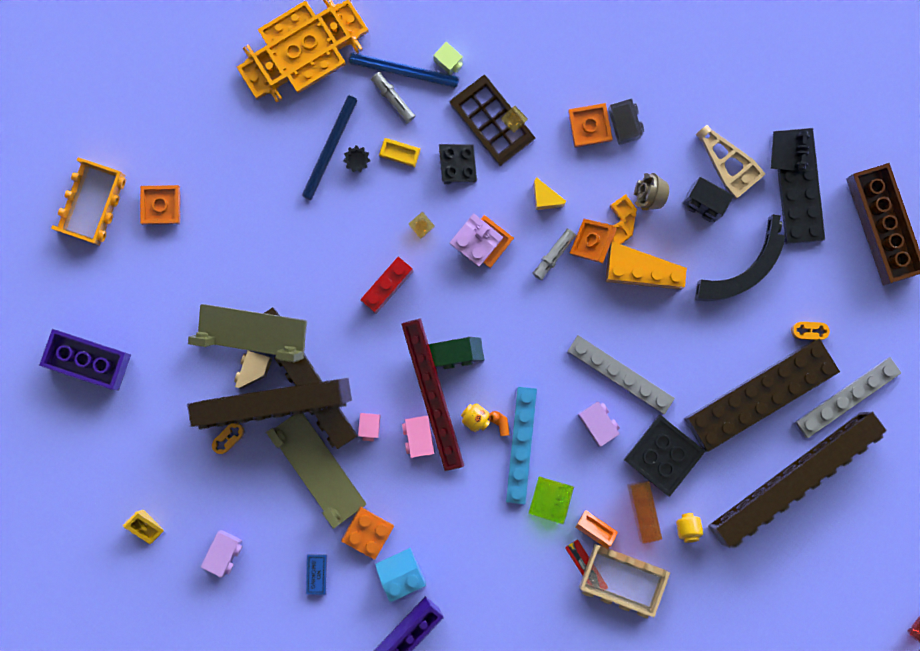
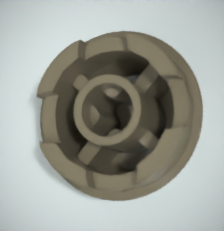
(651, 192)

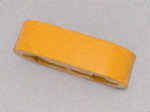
(810, 326)
(231, 441)

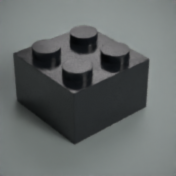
(707, 200)

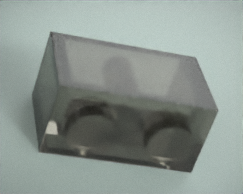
(625, 121)

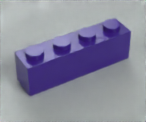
(413, 627)

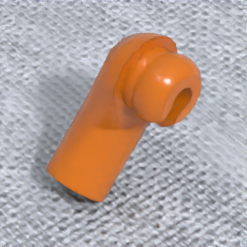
(501, 421)

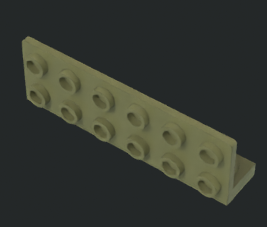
(251, 332)
(317, 468)

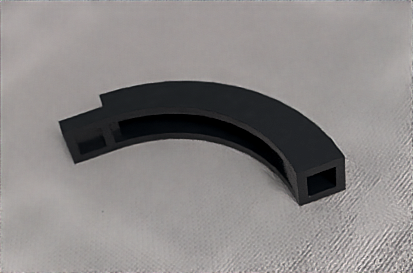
(723, 289)

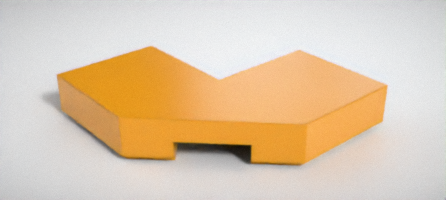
(626, 213)

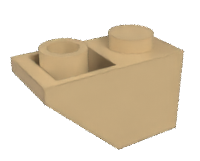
(253, 369)

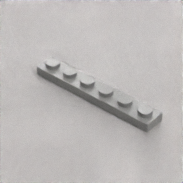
(621, 374)
(848, 397)

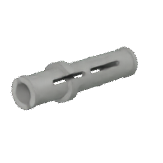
(387, 90)
(549, 260)

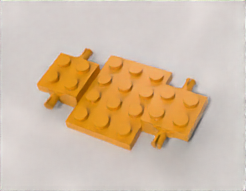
(302, 47)

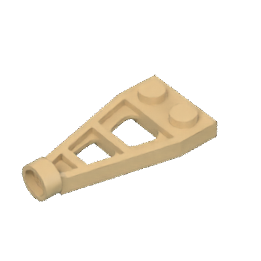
(743, 179)

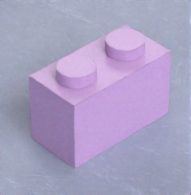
(599, 424)
(222, 553)

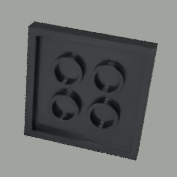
(664, 455)

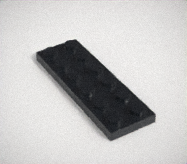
(802, 200)

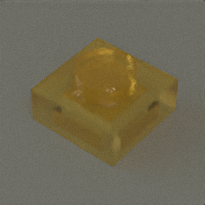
(514, 119)
(421, 225)

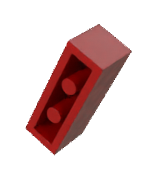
(387, 285)

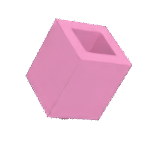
(369, 426)

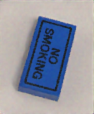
(316, 574)

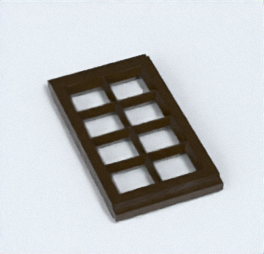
(470, 92)

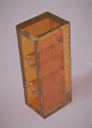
(644, 512)

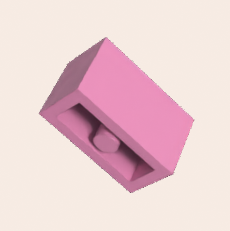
(419, 436)

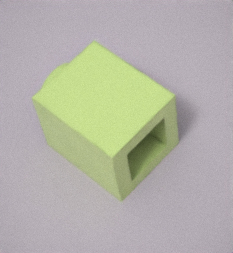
(448, 59)

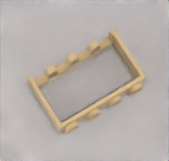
(624, 581)

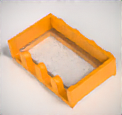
(90, 202)

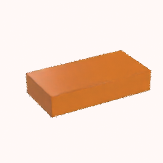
(596, 529)

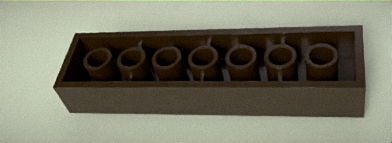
(761, 395)
(270, 402)

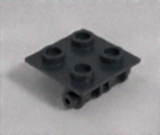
(791, 151)
(457, 163)

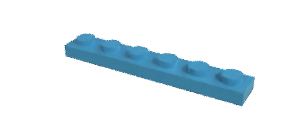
(521, 445)

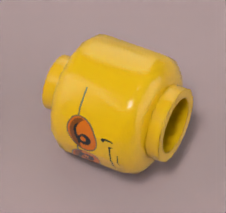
(475, 417)

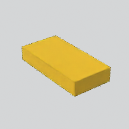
(399, 152)

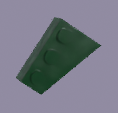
(457, 351)

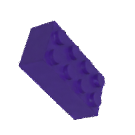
(85, 359)

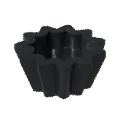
(356, 158)

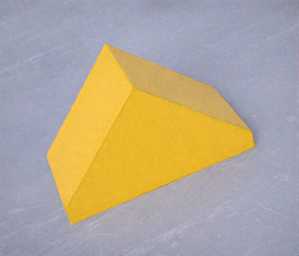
(545, 197)
(143, 526)

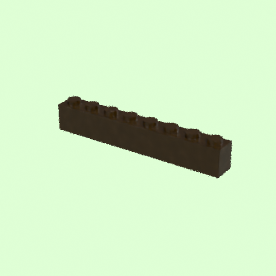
(330, 420)

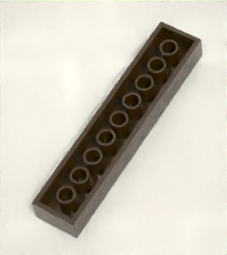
(797, 478)

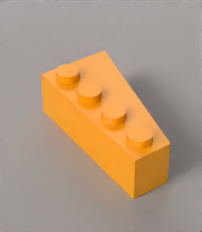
(638, 268)

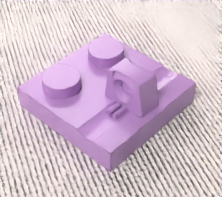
(476, 240)

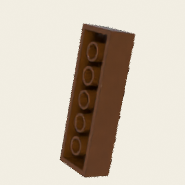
(885, 223)

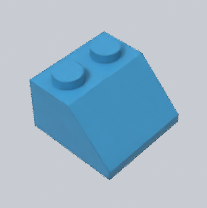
(400, 575)

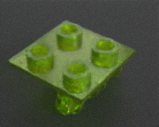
(551, 500)

